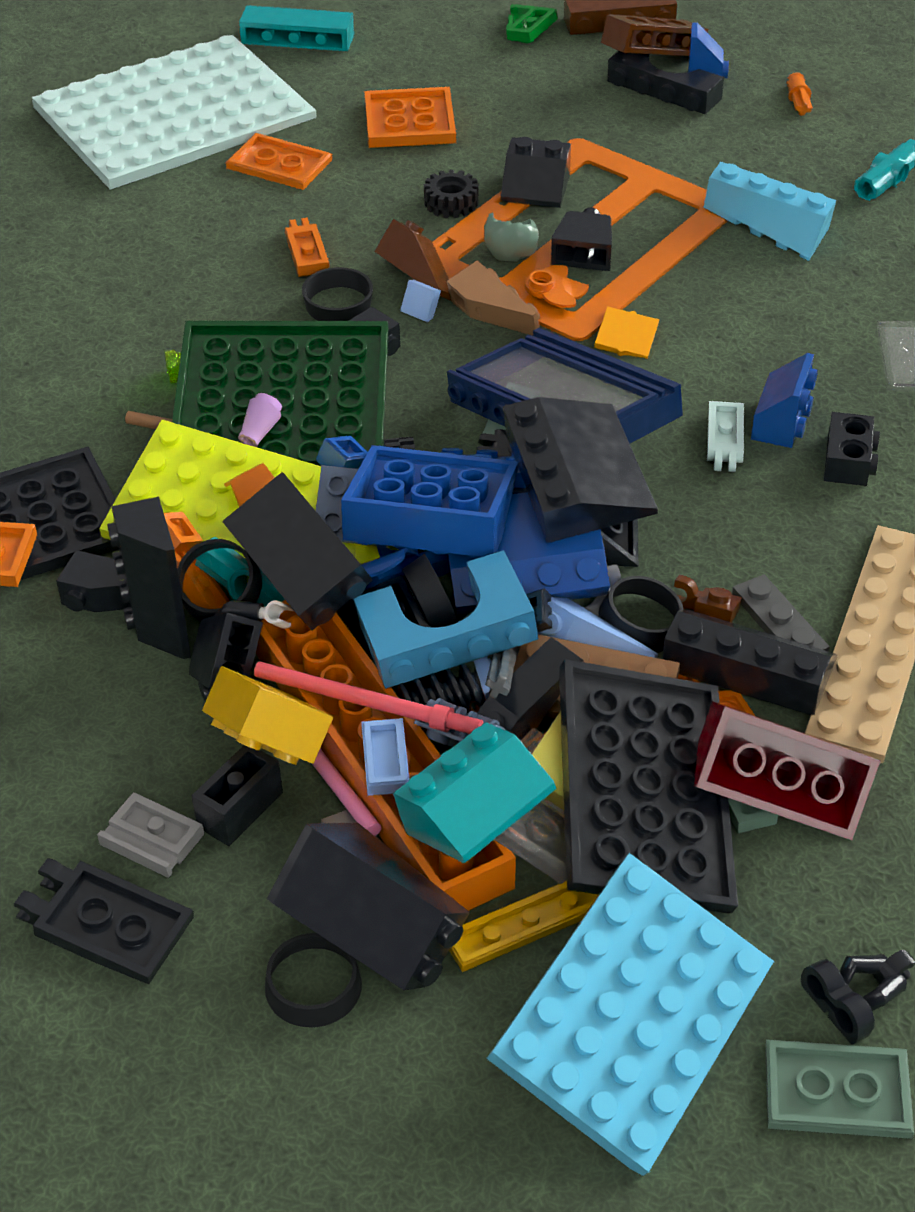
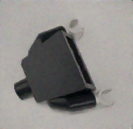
(231, 639)

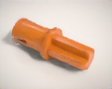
(799, 93)

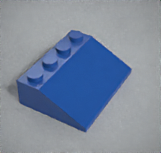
(429, 501)
(564, 567)

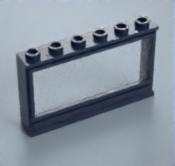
(565, 370)

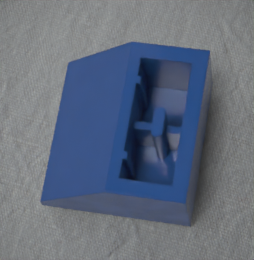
(785, 403)

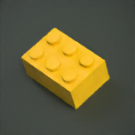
(266, 717)

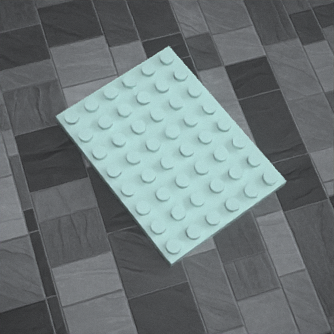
(171, 110)

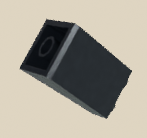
(297, 551)
(369, 903)

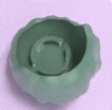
(510, 240)

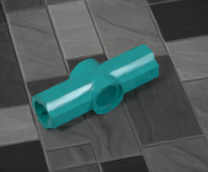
(886, 171)
(231, 571)

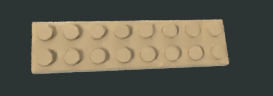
(872, 651)

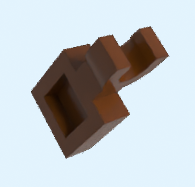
(712, 601)

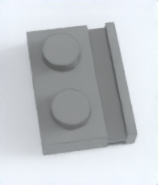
(151, 834)

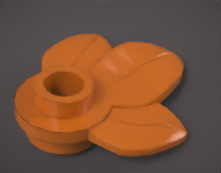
(555, 286)

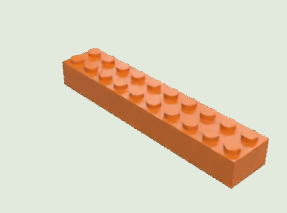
(337, 656)

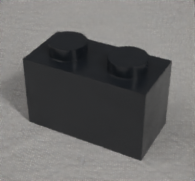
(237, 794)

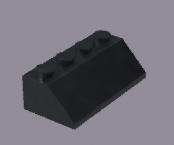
(150, 576)
(748, 661)

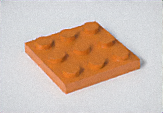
(409, 117)

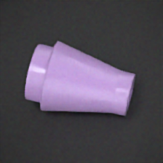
(260, 417)

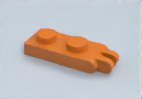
(306, 247)

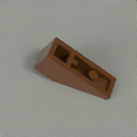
(414, 255)

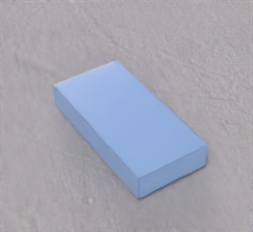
(384, 756)

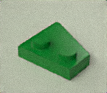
(529, 22)

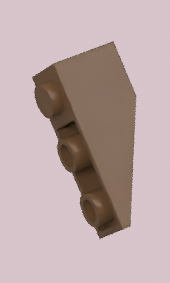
(488, 299)

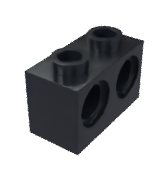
(851, 448)

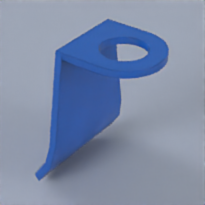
(388, 559)

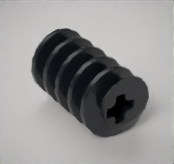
(454, 690)

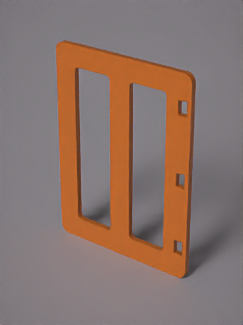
(640, 184)

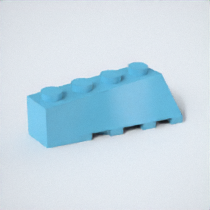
(770, 208)

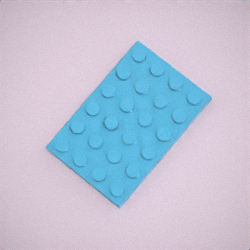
(632, 1014)

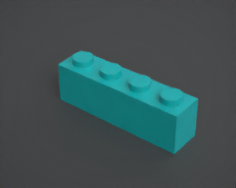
(296, 28)

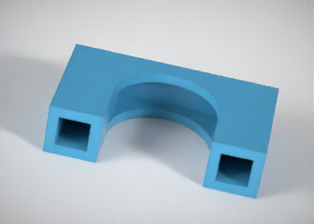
(413, 651)

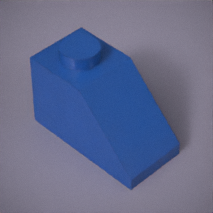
(706, 53)

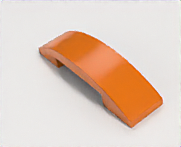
(197, 584)

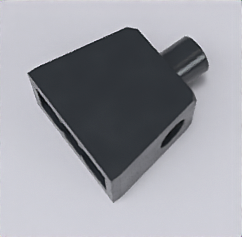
(583, 240)

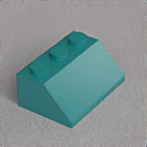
(472, 793)

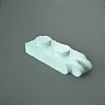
(725, 434)

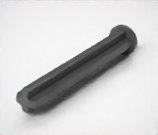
(501, 671)

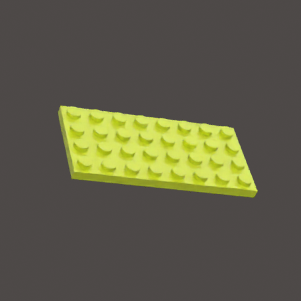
(189, 477)

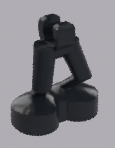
(846, 1008)

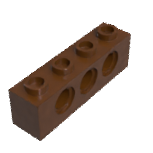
(648, 35)

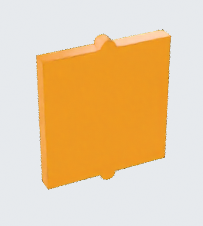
(626, 333)

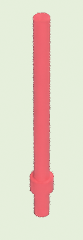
(438, 717)

